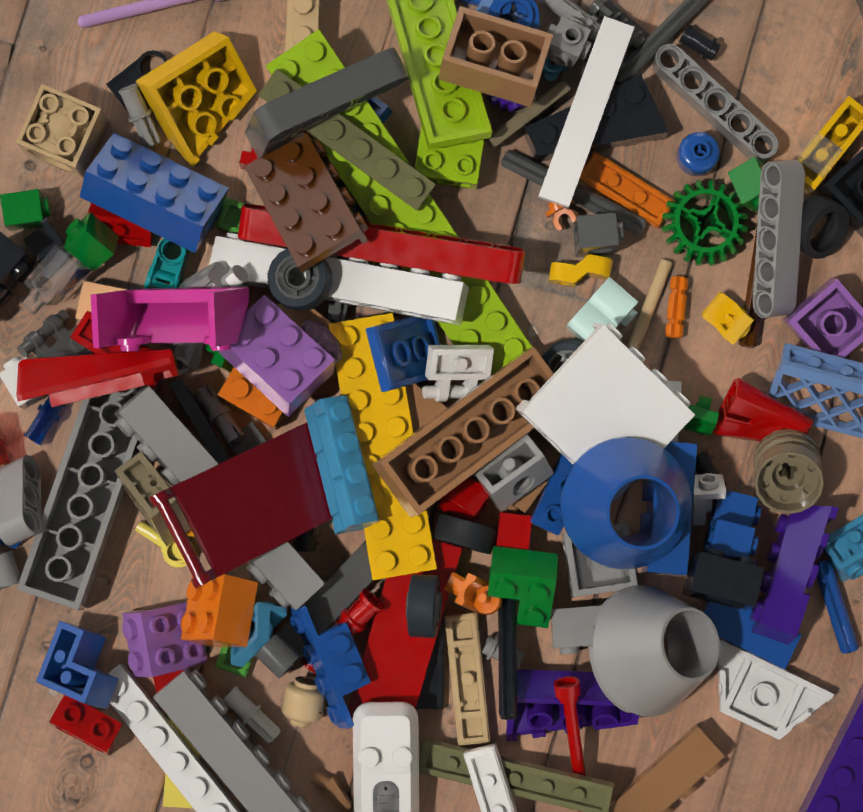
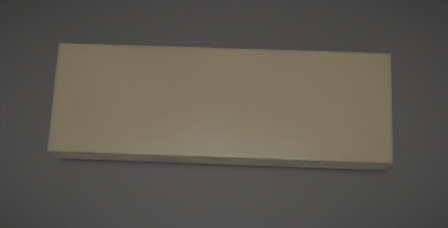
(527, 113)

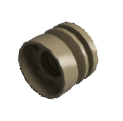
(783, 486)

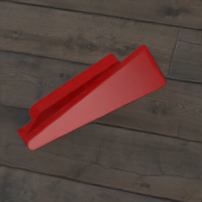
(90, 376)

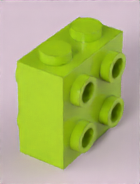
(450, 165)

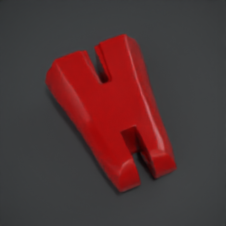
(754, 414)

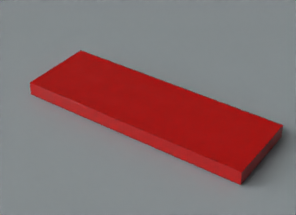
(392, 657)

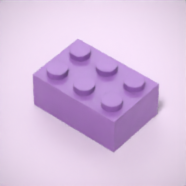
(279, 357)

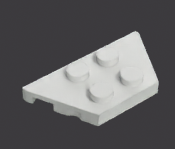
(764, 693)

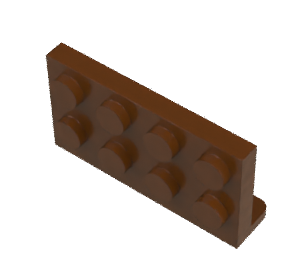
(306, 200)

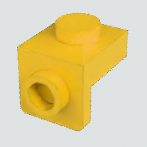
(728, 317)

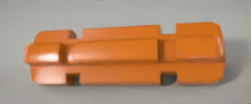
(676, 307)

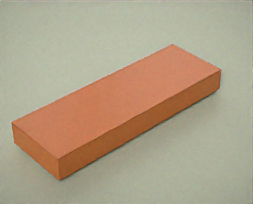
(625, 189)

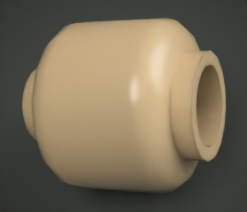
(303, 702)

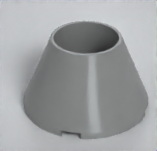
(631, 655)

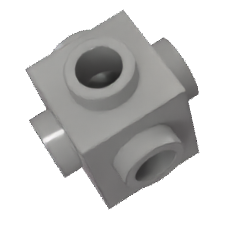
(568, 42)

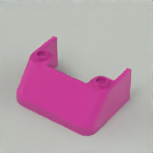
(169, 316)

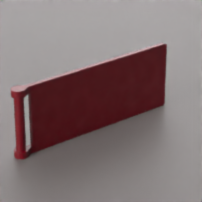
(247, 504)

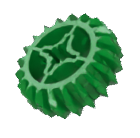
(717, 229)

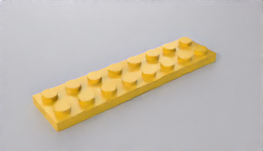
(382, 421)

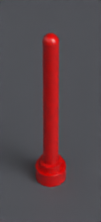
(568, 691)

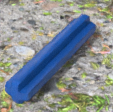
(836, 607)

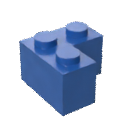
(731, 525)
(71, 666)

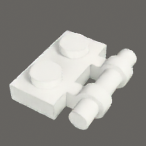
(456, 363)

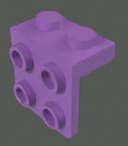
(157, 643)

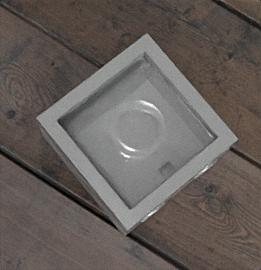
(588, 576)

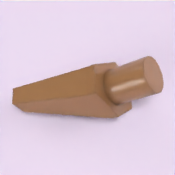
(333, 790)

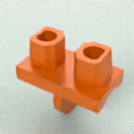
(472, 594)

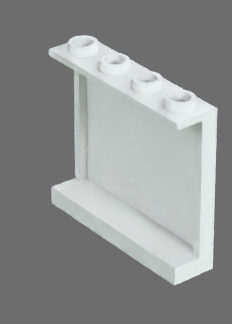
(605, 396)

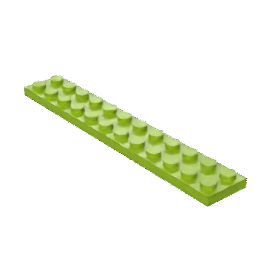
(485, 315)

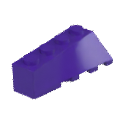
(791, 572)
(542, 712)

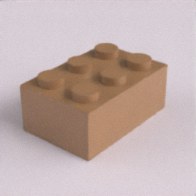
(495, 56)

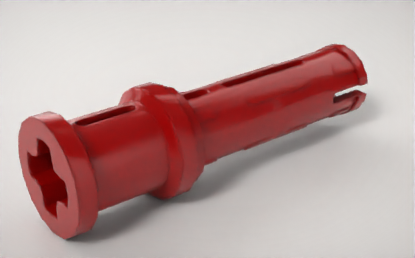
(357, 615)

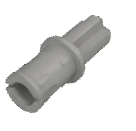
(140, 115)

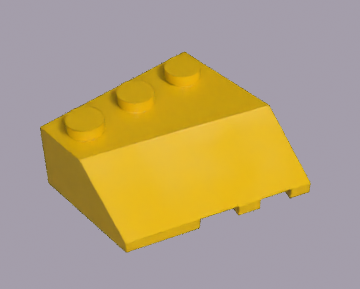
(198, 93)

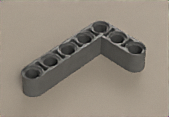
(282, 117)
(324, 608)

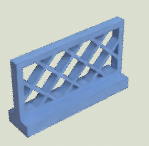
(825, 369)

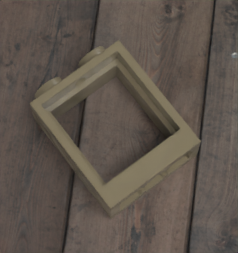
(142, 482)

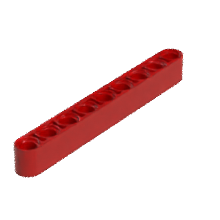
(407, 249)

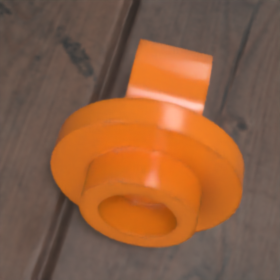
(558, 212)

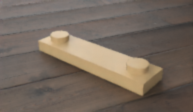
(467, 679)

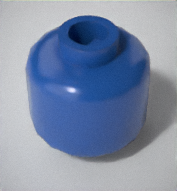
(690, 161)

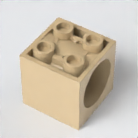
(62, 131)

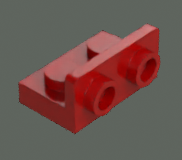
(86, 724)

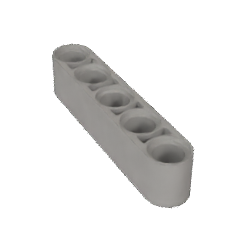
(708, 89)
(778, 238)

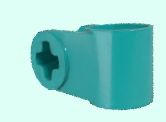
(165, 269)

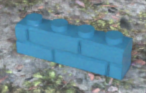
(341, 464)

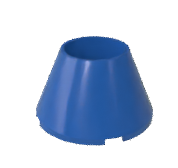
(595, 482)

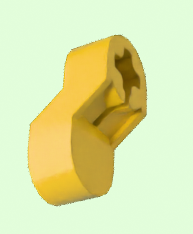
(590, 266)

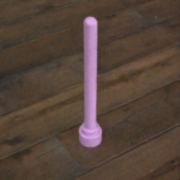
(127, 11)

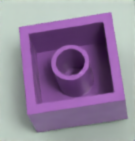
(828, 320)

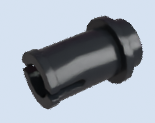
(700, 42)
(705, 464)
(306, 541)

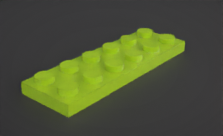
(445, 110)

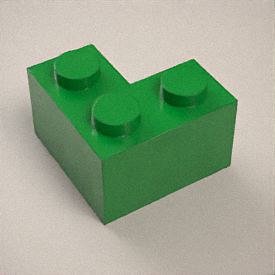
(526, 578)

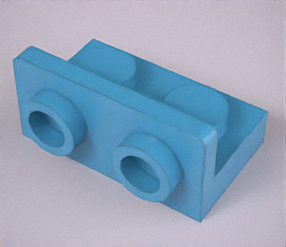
(846, 550)
(264, 620)

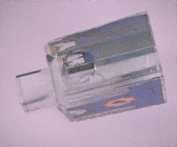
(63, 272)

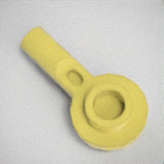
(170, 553)

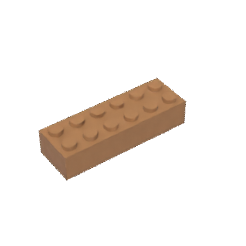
(463, 435)

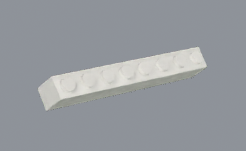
(358, 282)

